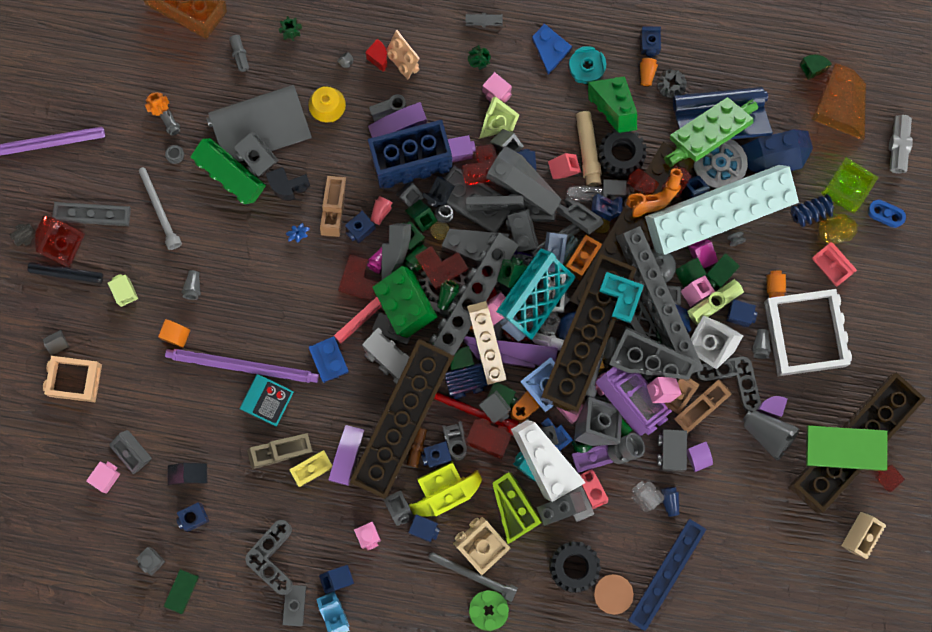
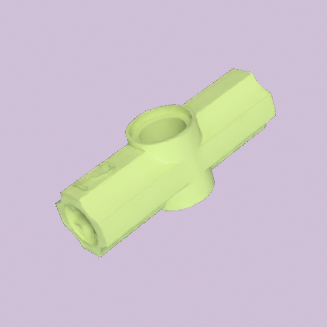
(724, 295)

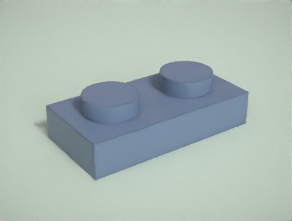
(556, 244)

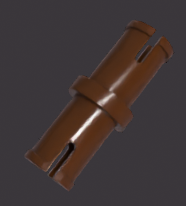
(417, 448)

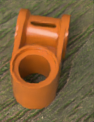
(527, 404)

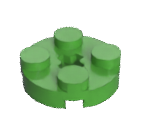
(477, 612)

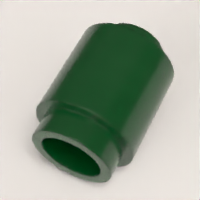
(411, 262)

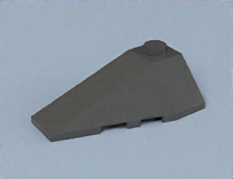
(519, 177)
(646, 356)

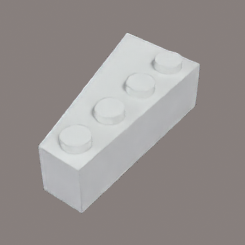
(547, 464)

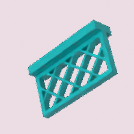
(527, 285)

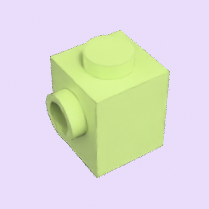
(122, 290)

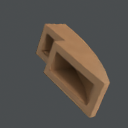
(333, 206)
(703, 406)

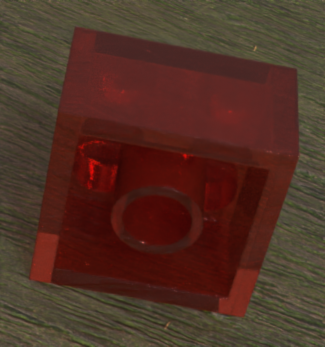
(488, 438)

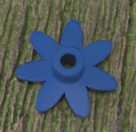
(297, 233)

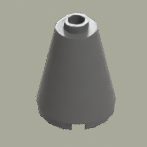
(770, 432)

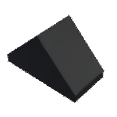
(187, 473)

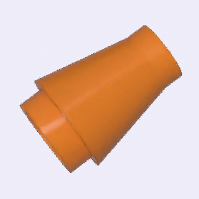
(647, 71)

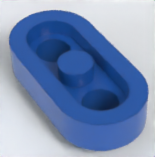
(886, 212)

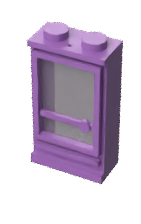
(632, 400)

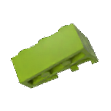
(515, 508)

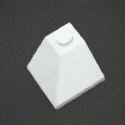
(714, 341)

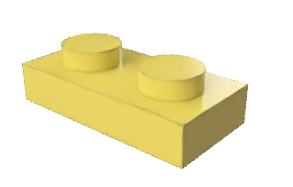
(311, 468)

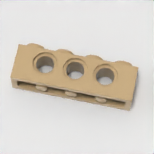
(486, 342)

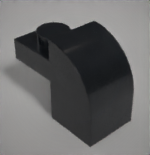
(283, 187)

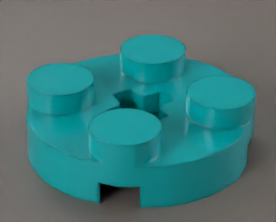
(593, 57)

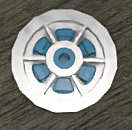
(722, 165)

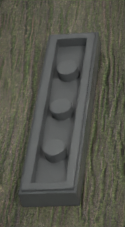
(92, 213)

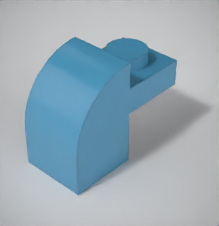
(333, 613)

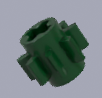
(290, 33)
(479, 57)

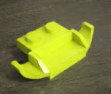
(444, 490)

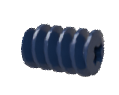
(812, 209)

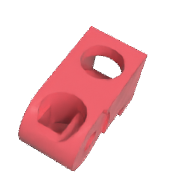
(593, 489)

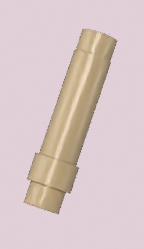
(591, 166)

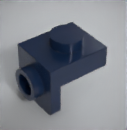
(605, 207)

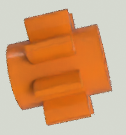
(157, 103)

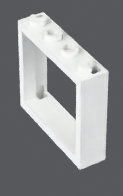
(778, 341)

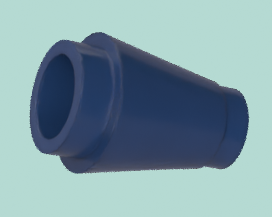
(671, 500)

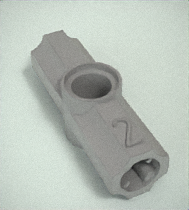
(900, 144)

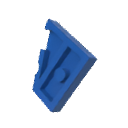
(550, 47)

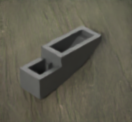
(395, 250)

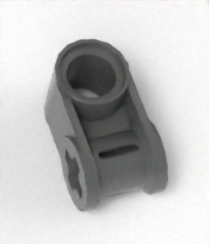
(455, 437)

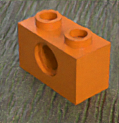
(583, 257)

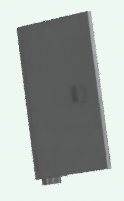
(272, 116)

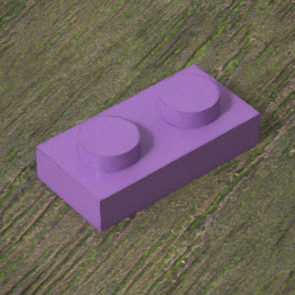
(592, 459)

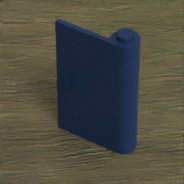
(690, 106)

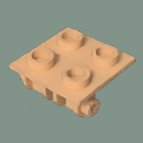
(403, 55)

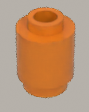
(776, 284)

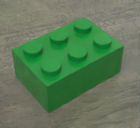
(404, 302)

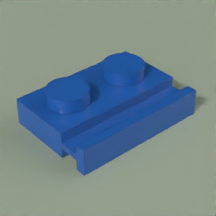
(328, 359)

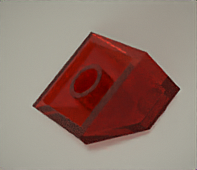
(57, 240)

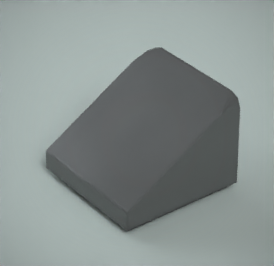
(409, 194)

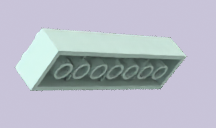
(721, 209)

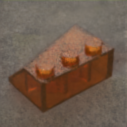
(843, 102)

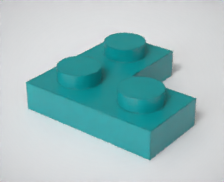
(626, 291)

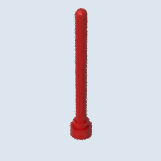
(474, 411)

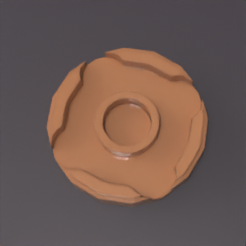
(613, 594)

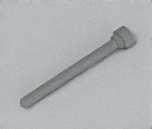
(172, 240)

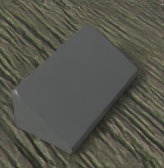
(130, 451)

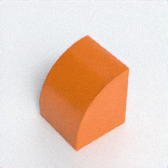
(174, 333)

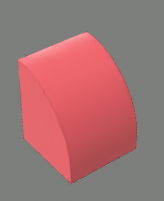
(564, 166)

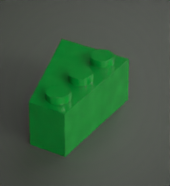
(615, 101)

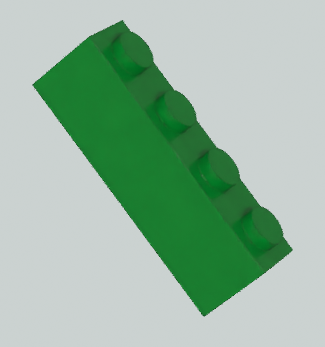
(227, 171)

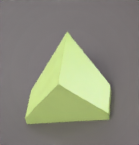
(497, 118)

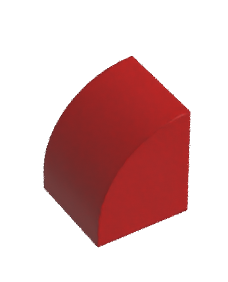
(377, 55)

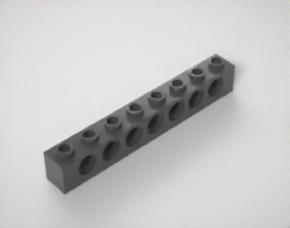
(507, 248)
(657, 294)

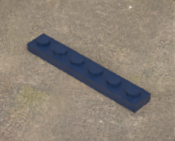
(666, 575)

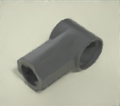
(387, 107)

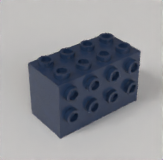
(410, 154)

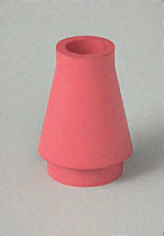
(380, 210)

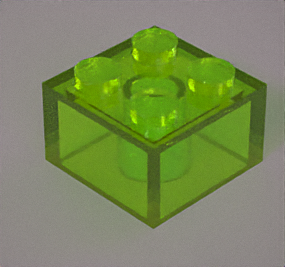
(850, 185)

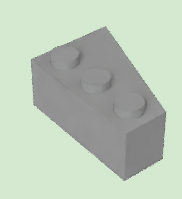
(386, 354)

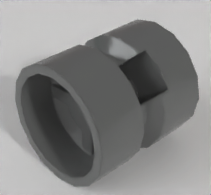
(630, 448)

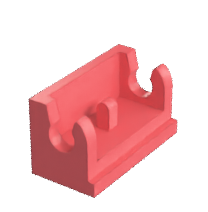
(834, 264)

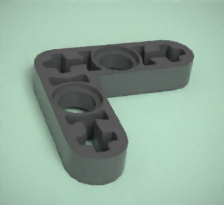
(734, 371)
(264, 555)

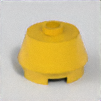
(327, 104)

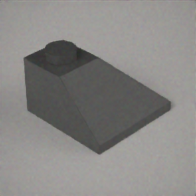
(598, 424)

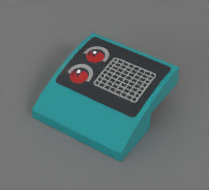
(266, 400)

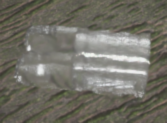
(583, 193)

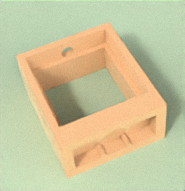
(92, 379)

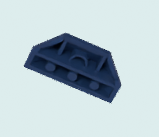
(783, 148)

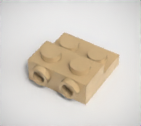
(481, 545)

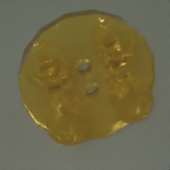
(838, 229)

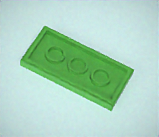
(846, 448)

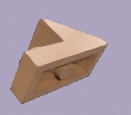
(687, 389)

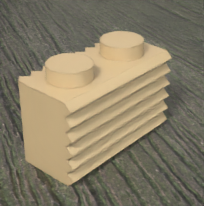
(863, 535)

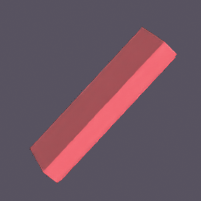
(358, 320)

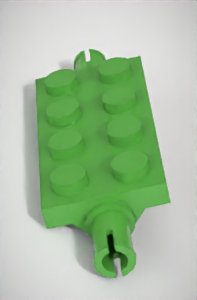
(710, 130)

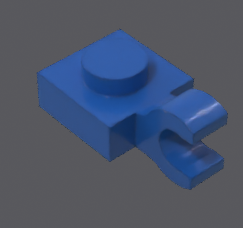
(562, 436)

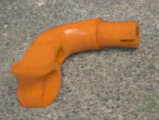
(651, 203)

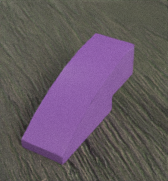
(399, 120)
(346, 455)

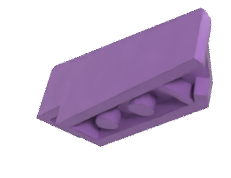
(518, 353)

